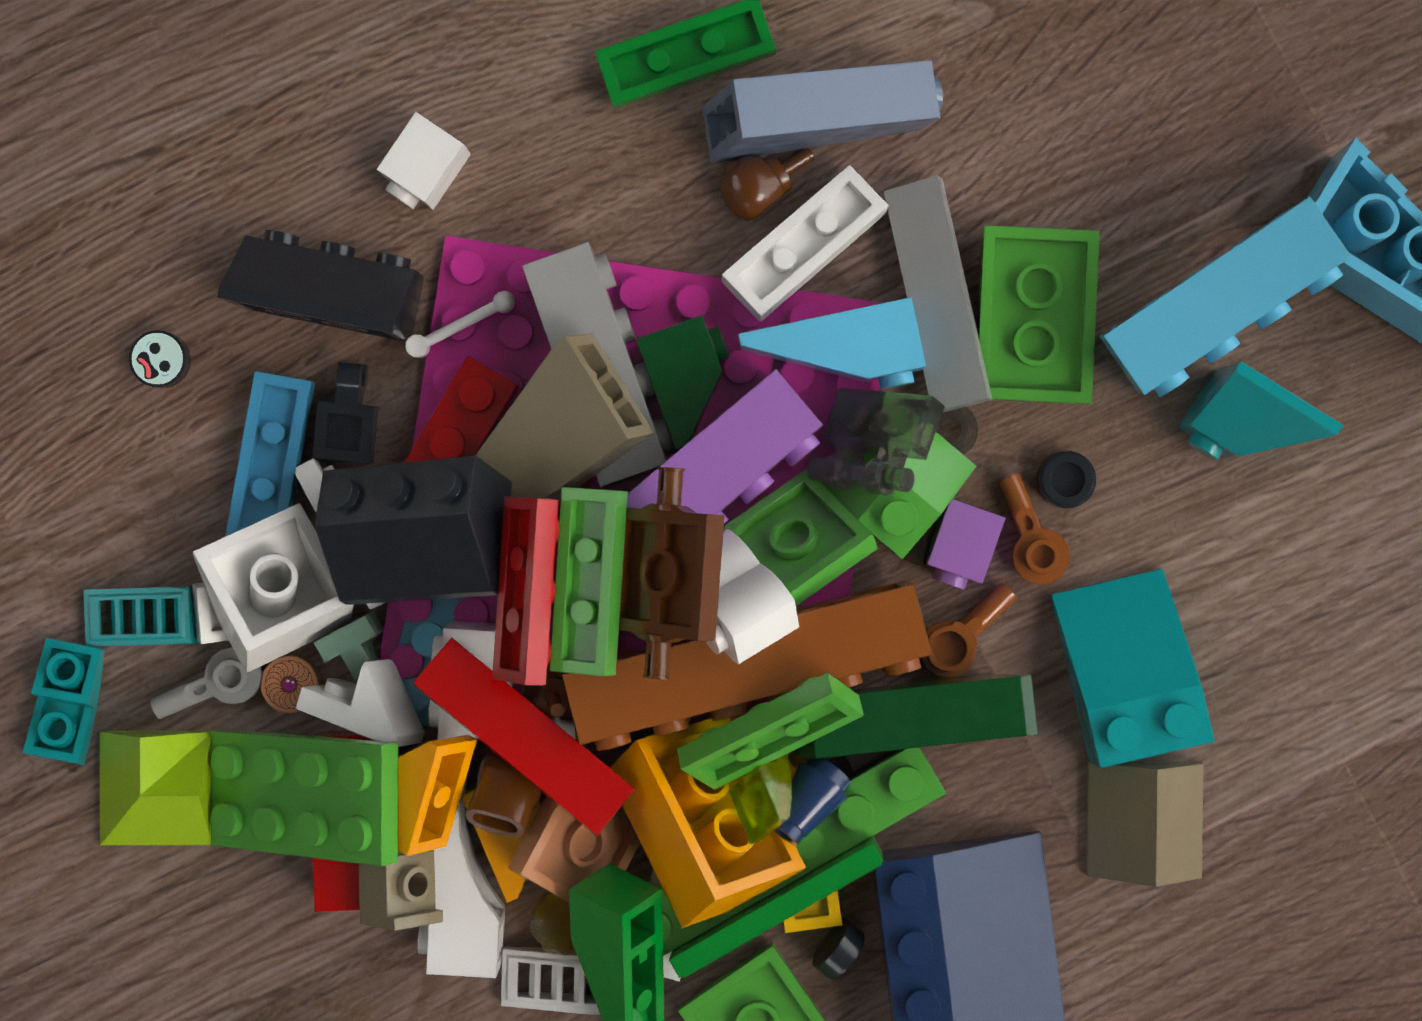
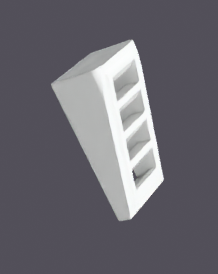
(534, 999)

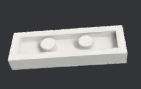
(804, 243)

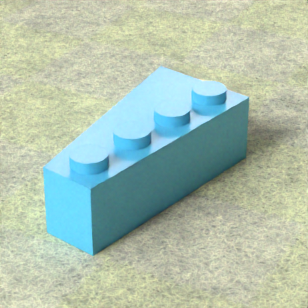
(1379, 233)
(1226, 297)

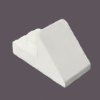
(372, 707)

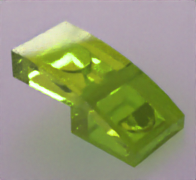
(764, 798)

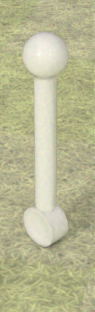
(419, 346)

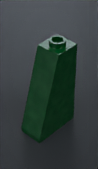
(933, 715)

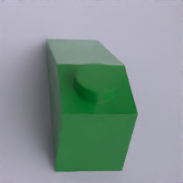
(620, 943)

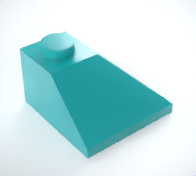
(1249, 414)

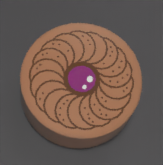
(285, 678)

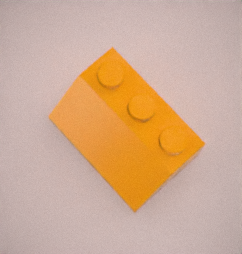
(696, 832)

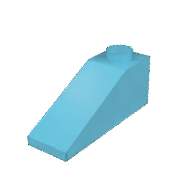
(856, 344)

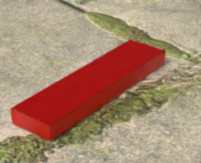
(523, 737)

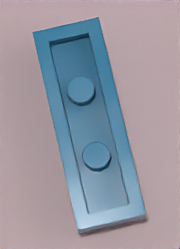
(270, 449)

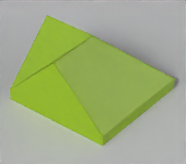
(155, 787)

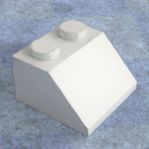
(271, 587)

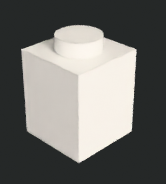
(422, 163)

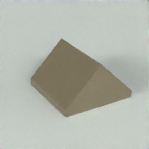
(1145, 822)

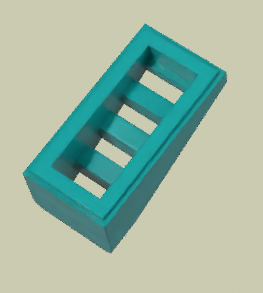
(183, 616)

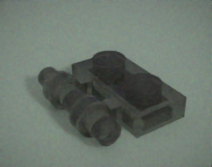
(880, 424)

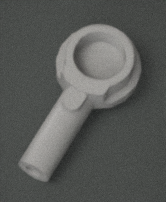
(223, 679)

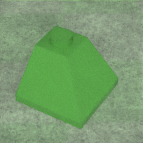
(906, 516)

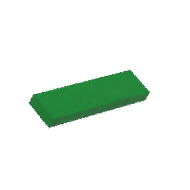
(776, 907)

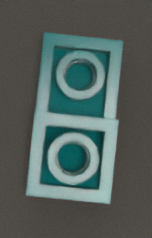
(66, 702)

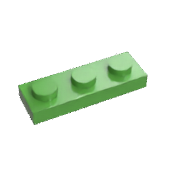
(588, 581)
(770, 731)

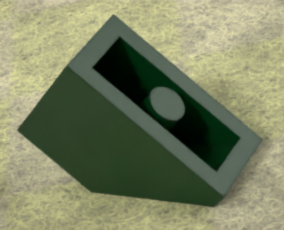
(684, 373)

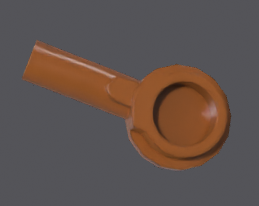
(1038, 552)
(955, 642)

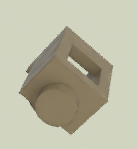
(399, 893)

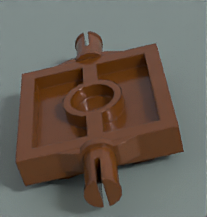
(670, 573)

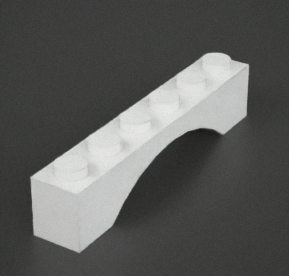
(473, 914)

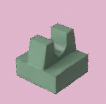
(352, 643)

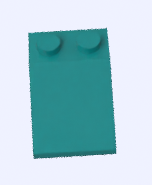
(1131, 669)

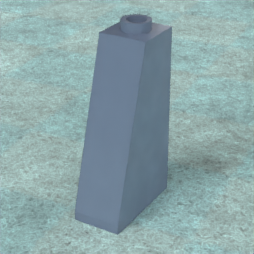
(820, 108)

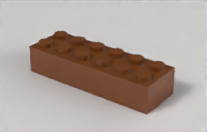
(834, 636)

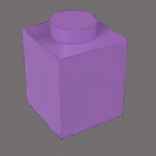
(963, 544)

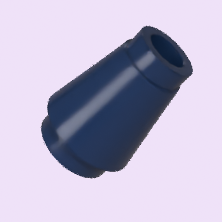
(816, 793)

